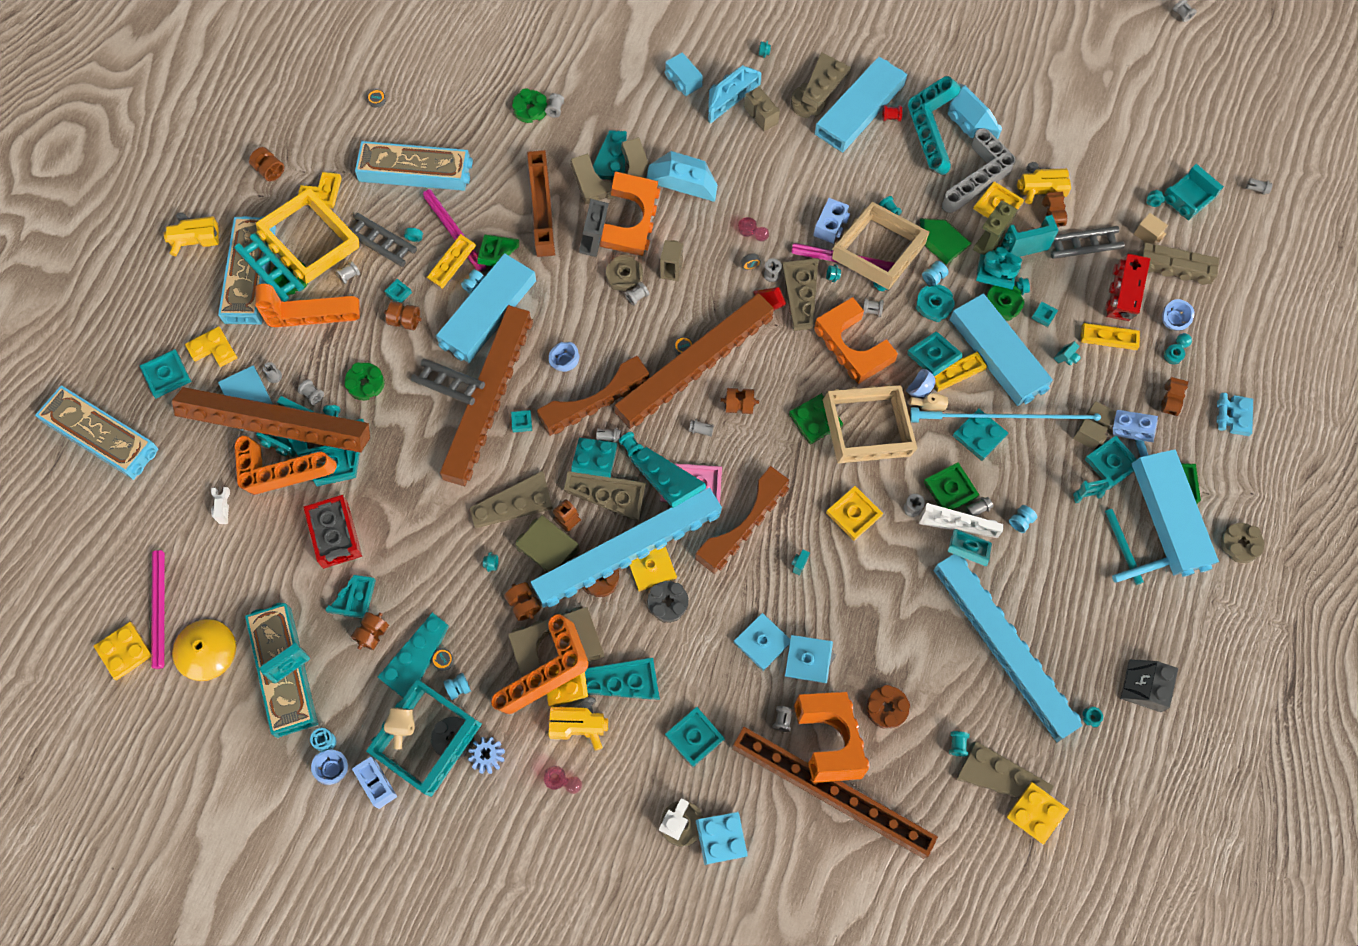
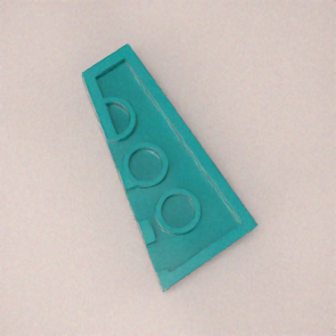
(667, 478)
(414, 656)
(624, 679)

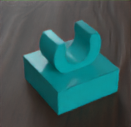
(1068, 354)

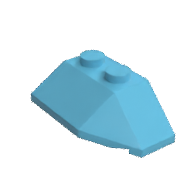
(731, 90)
(972, 113)
(683, 175)

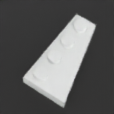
(950, 519)

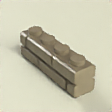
(1180, 263)

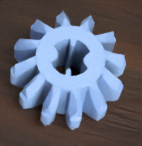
(478, 755)

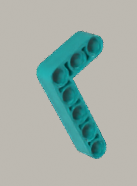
(921, 110)

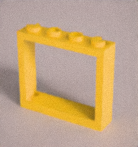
(349, 239)

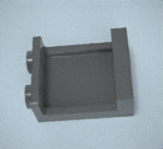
(593, 227)

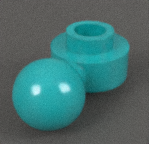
(1182, 341)

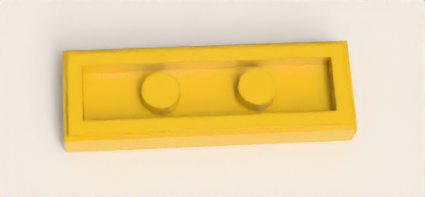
(451, 261)
(1110, 336)
(959, 371)

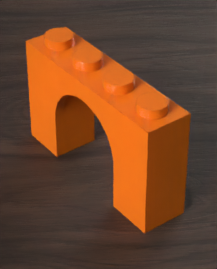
(642, 192)
(859, 364)
(837, 712)

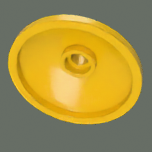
(214, 656)

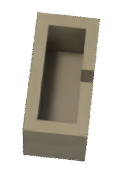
(761, 108)
(671, 260)
(1093, 432)

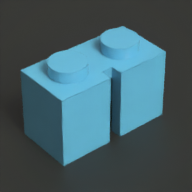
(683, 74)

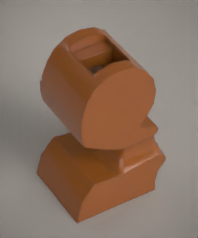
(1056, 206)
(1173, 399)
(566, 515)

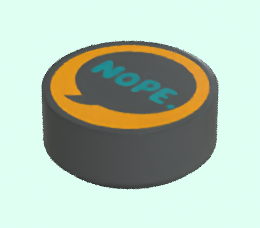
(376, 98)
(750, 261)
(682, 344)
(442, 659)

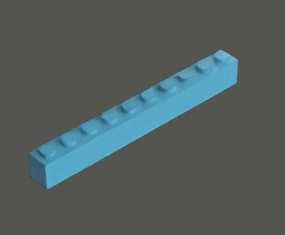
(625, 548)
(1007, 647)

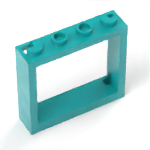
(449, 756)

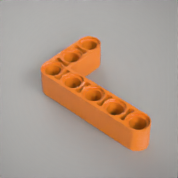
(304, 311)
(250, 468)
(546, 672)

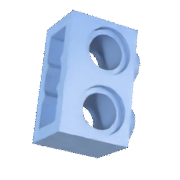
(830, 220)
(1135, 425)
(374, 782)

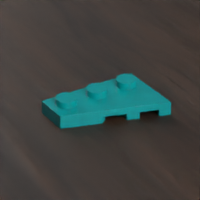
(610, 156)

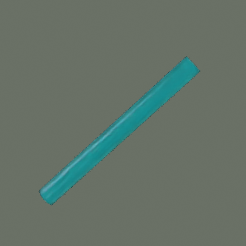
(1123, 544)

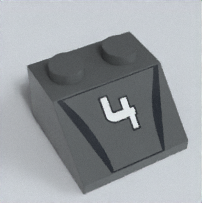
(1149, 684)

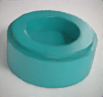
(413, 234)

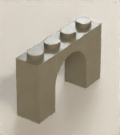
(594, 187)
(527, 640)

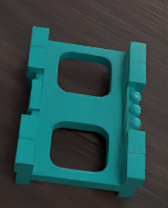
(1098, 490)

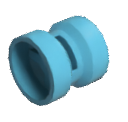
(935, 273)
(473, 281)
(1023, 518)
(457, 686)
(326, 743)

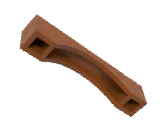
(541, 203)
(558, 414)
(717, 549)

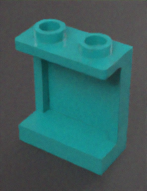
(1193, 192)
(1032, 240)
(281, 444)

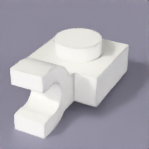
(221, 507)
(674, 822)

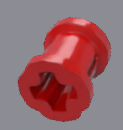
(892, 113)

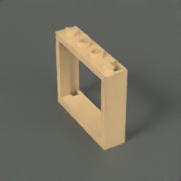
(892, 222)
(872, 452)

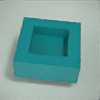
(398, 291)
(1044, 314)
(521, 421)
(799, 561)

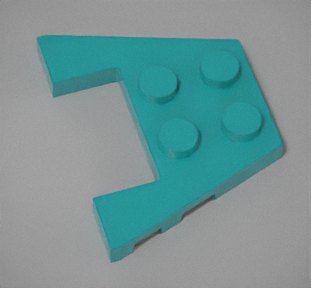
(346, 461)

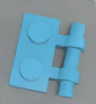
(1240, 414)

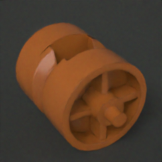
(266, 164)
(403, 315)
(739, 401)
(521, 599)
(371, 628)

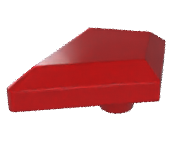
(772, 296)

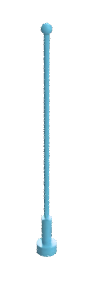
(915, 415)

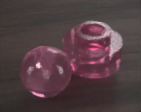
(748, 227)
(572, 784)

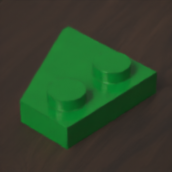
(494, 248)

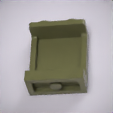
(996, 228)
(547, 544)

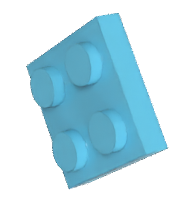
(721, 838)

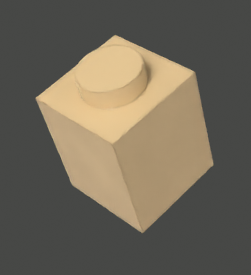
(1151, 229)

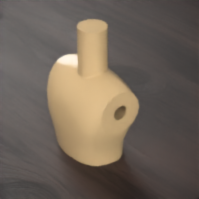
(931, 402)
(400, 724)

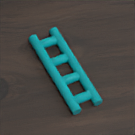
(269, 256)

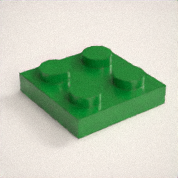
(812, 419)
(951, 487)

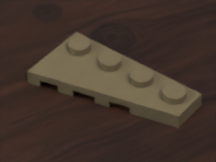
(824, 79)
(800, 286)
(614, 494)
(517, 501)
(997, 773)

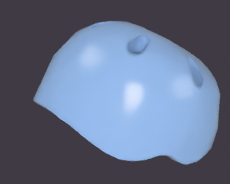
(1174, 319)
(565, 361)
(922, 384)
(331, 769)

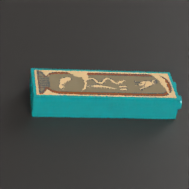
(290, 700)

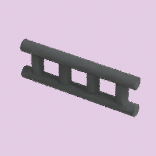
(1092, 234)
(383, 249)
(451, 391)

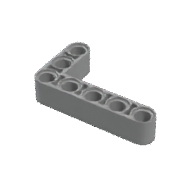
(998, 166)

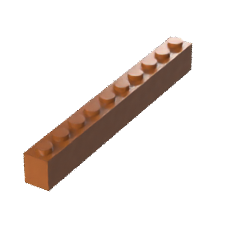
(693, 361)
(479, 416)
(271, 419)
(836, 794)

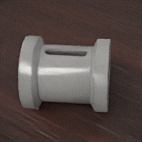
(1184, 10)
(554, 106)
(769, 270)
(347, 272)
(636, 293)
(873, 307)
(310, 391)
(918, 501)
(786, 714)

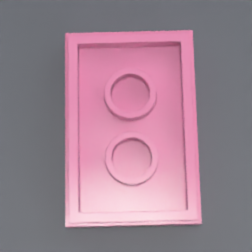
(708, 474)

